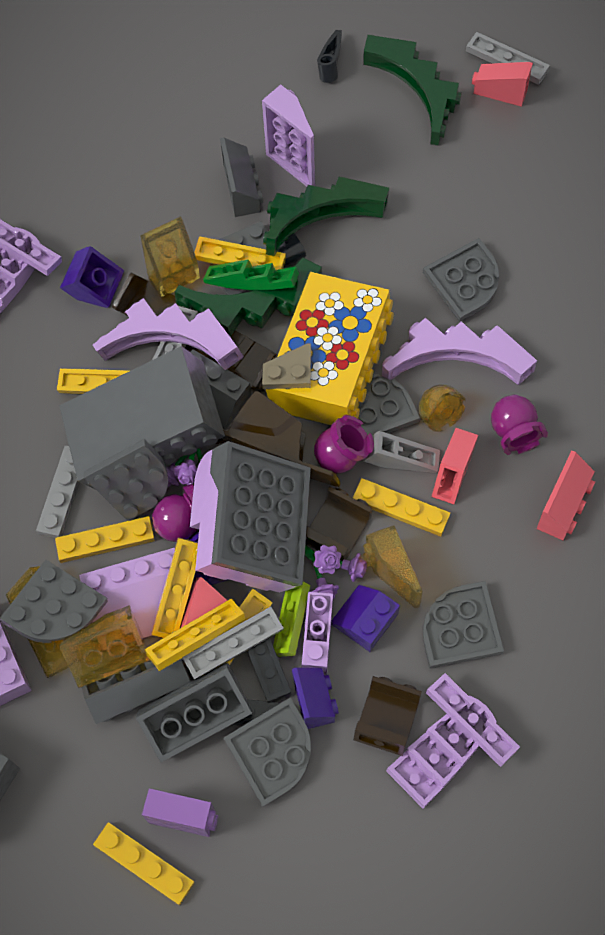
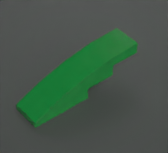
(248, 277)

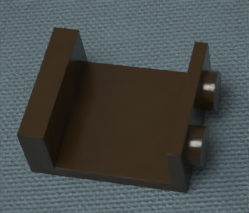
(338, 522)
(387, 715)

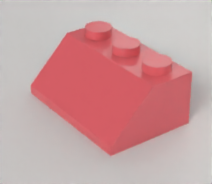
(567, 498)

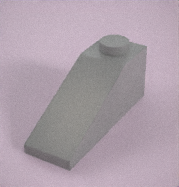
(402, 454)

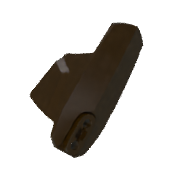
(273, 431)

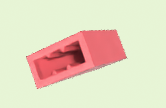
(503, 81)
(454, 465)
(200, 601)

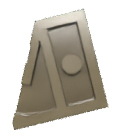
(289, 370)

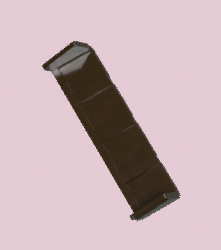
(255, 355)

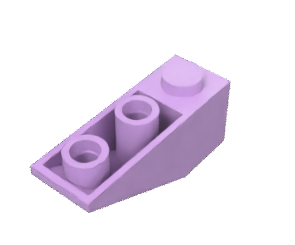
(317, 631)

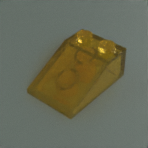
(169, 257)
(391, 564)
(105, 647)

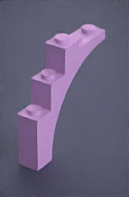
(171, 325)
(460, 343)

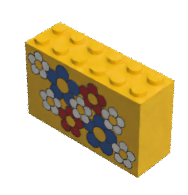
(345, 331)

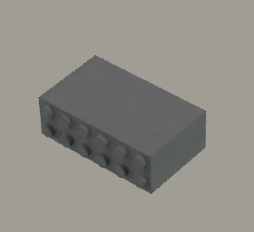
(158, 402)

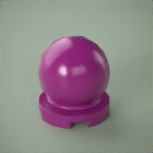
(516, 422)
(343, 445)
(173, 516)

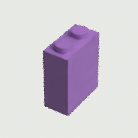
(180, 812)

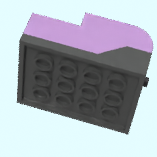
(251, 517)

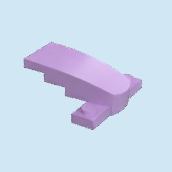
(18, 258)
(450, 743)

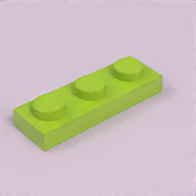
(291, 619)

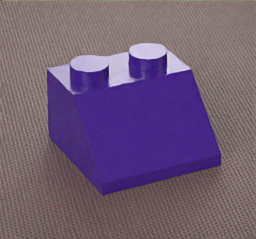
(92, 277)
(366, 616)
(313, 696)

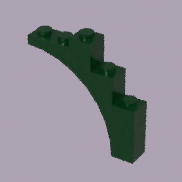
(403, 61)
(318, 203)
(252, 306)

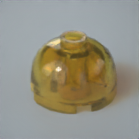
(441, 406)

